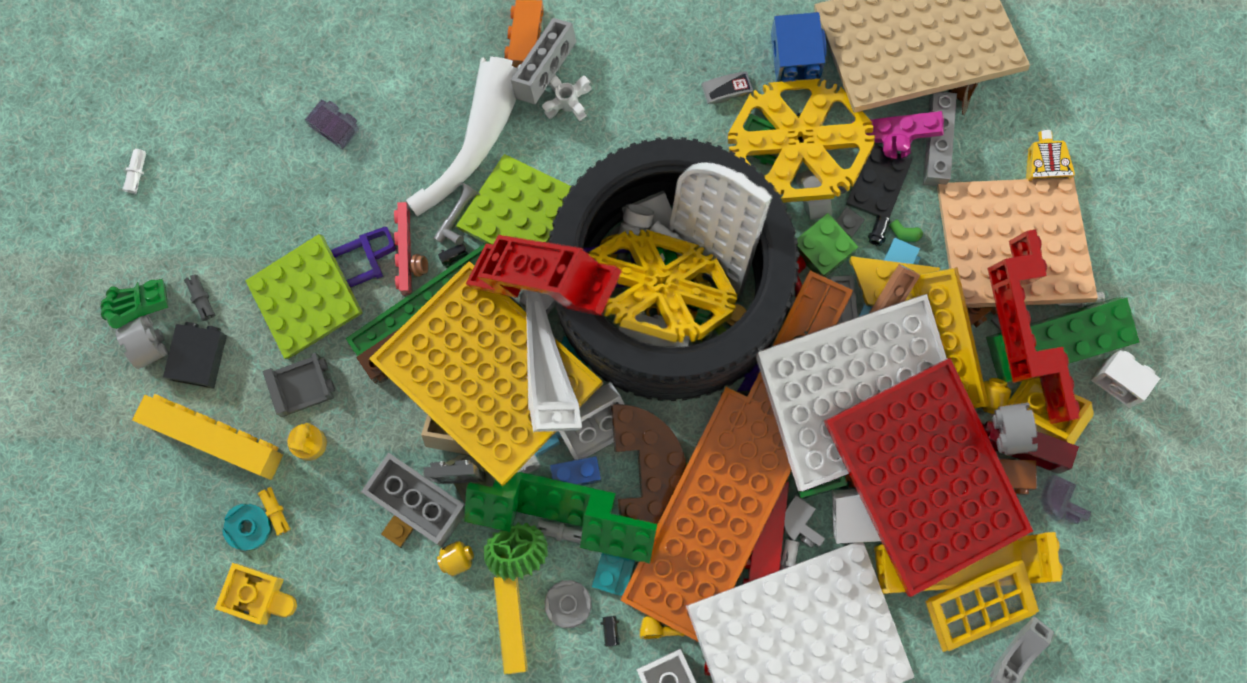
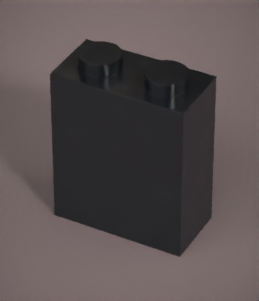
(195, 355)

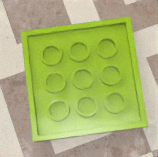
(514, 204)
(303, 296)

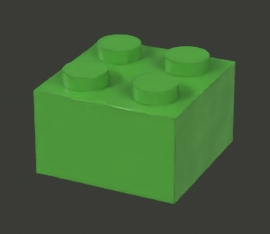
(825, 246)

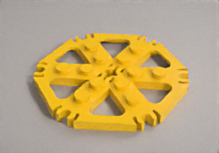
(815, 136)
(677, 288)

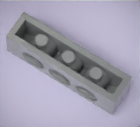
(543, 61)
(940, 148)

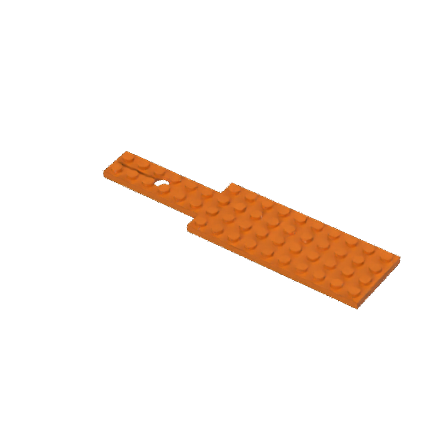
(726, 486)

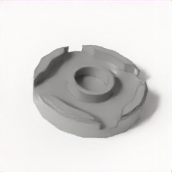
(574, 601)

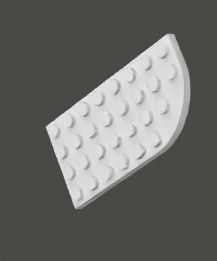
(722, 216)

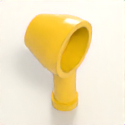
(653, 627)

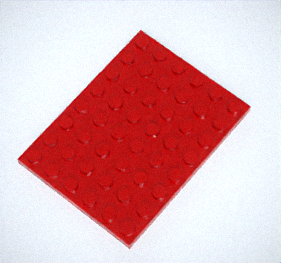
(928, 476)

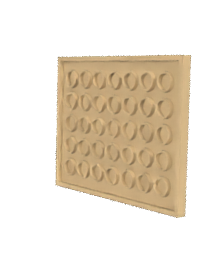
(917, 46)

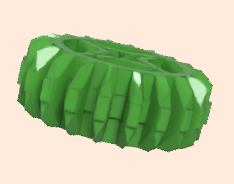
(515, 552)

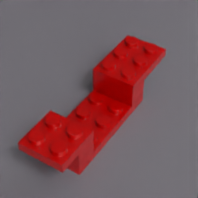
(545, 268)
(1024, 362)

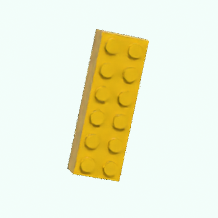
(204, 435)

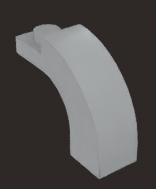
(1021, 652)

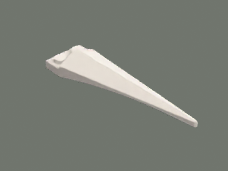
(549, 389)

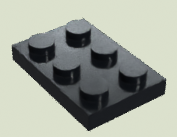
(879, 183)

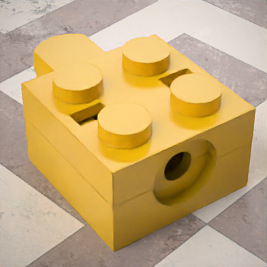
(255, 595)

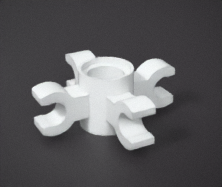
(569, 104)

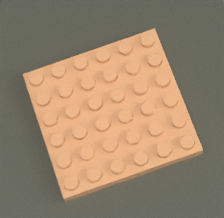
(987, 214)

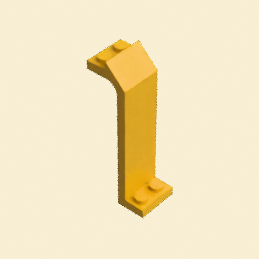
(1036, 551)

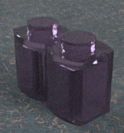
(332, 124)

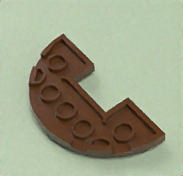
(659, 460)

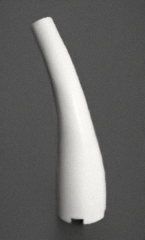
(488, 115)

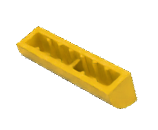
(510, 625)

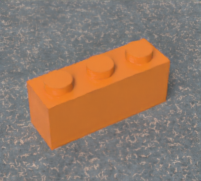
(525, 29)

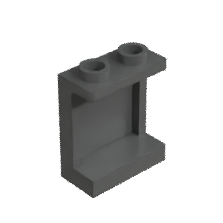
(299, 385)

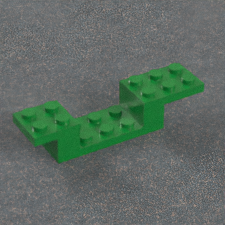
(565, 503)

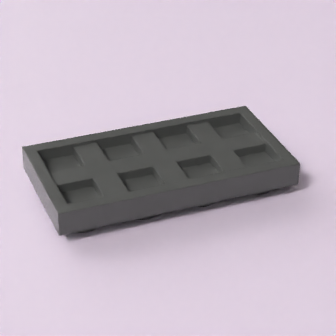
(461, 472)

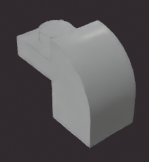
(815, 208)
(795, 519)

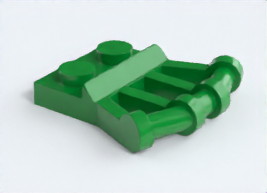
(131, 303)

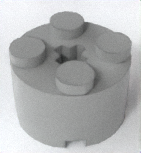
(141, 342)
(1016, 429)

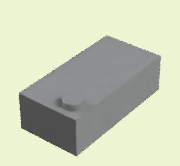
(415, 500)

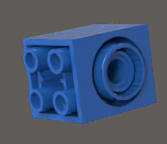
(798, 47)

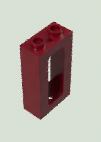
(1050, 454)

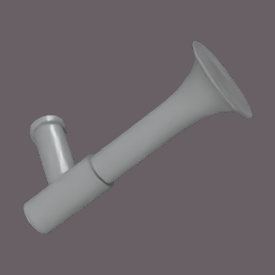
(445, 229)

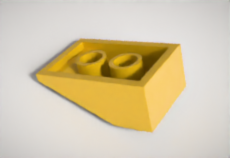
(1068, 431)

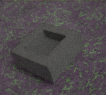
(850, 221)

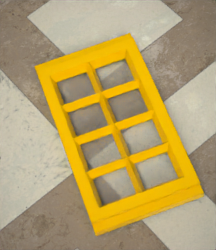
(982, 606)

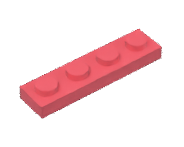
(403, 240)

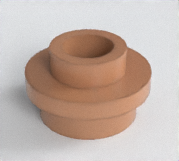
(418, 265)

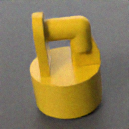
(307, 442)

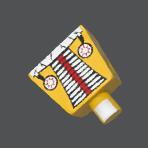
(1048, 158)

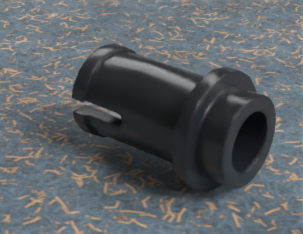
(880, 227)
(452, 254)
(610, 630)

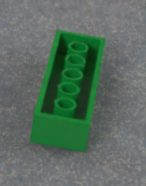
(1080, 332)

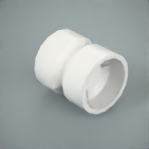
(636, 218)

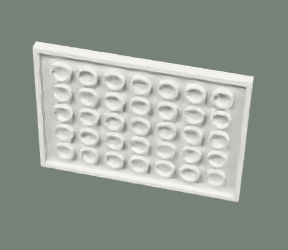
(838, 369)
(804, 626)

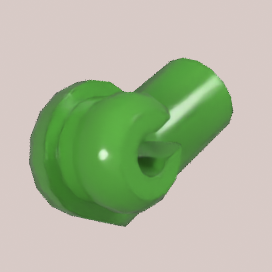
(906, 234)

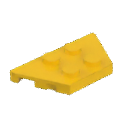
(875, 274)

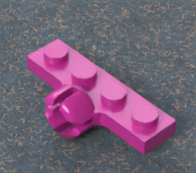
(899, 131)

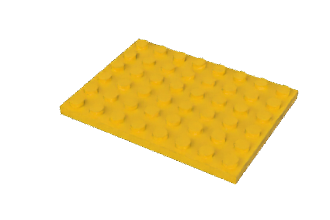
(470, 373)

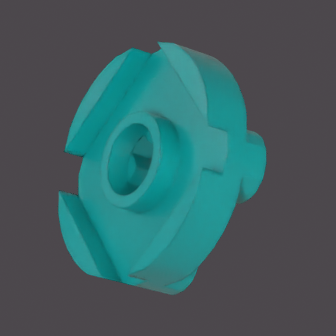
(233, 527)

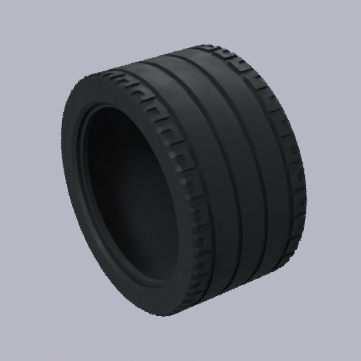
(685, 371)

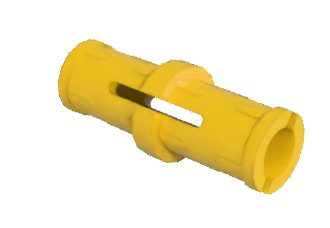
(274, 511)

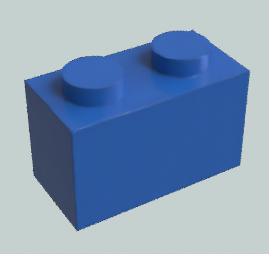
(577, 472)

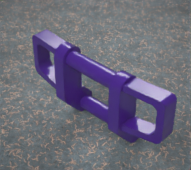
(363, 240)

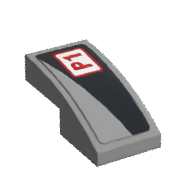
(727, 87)

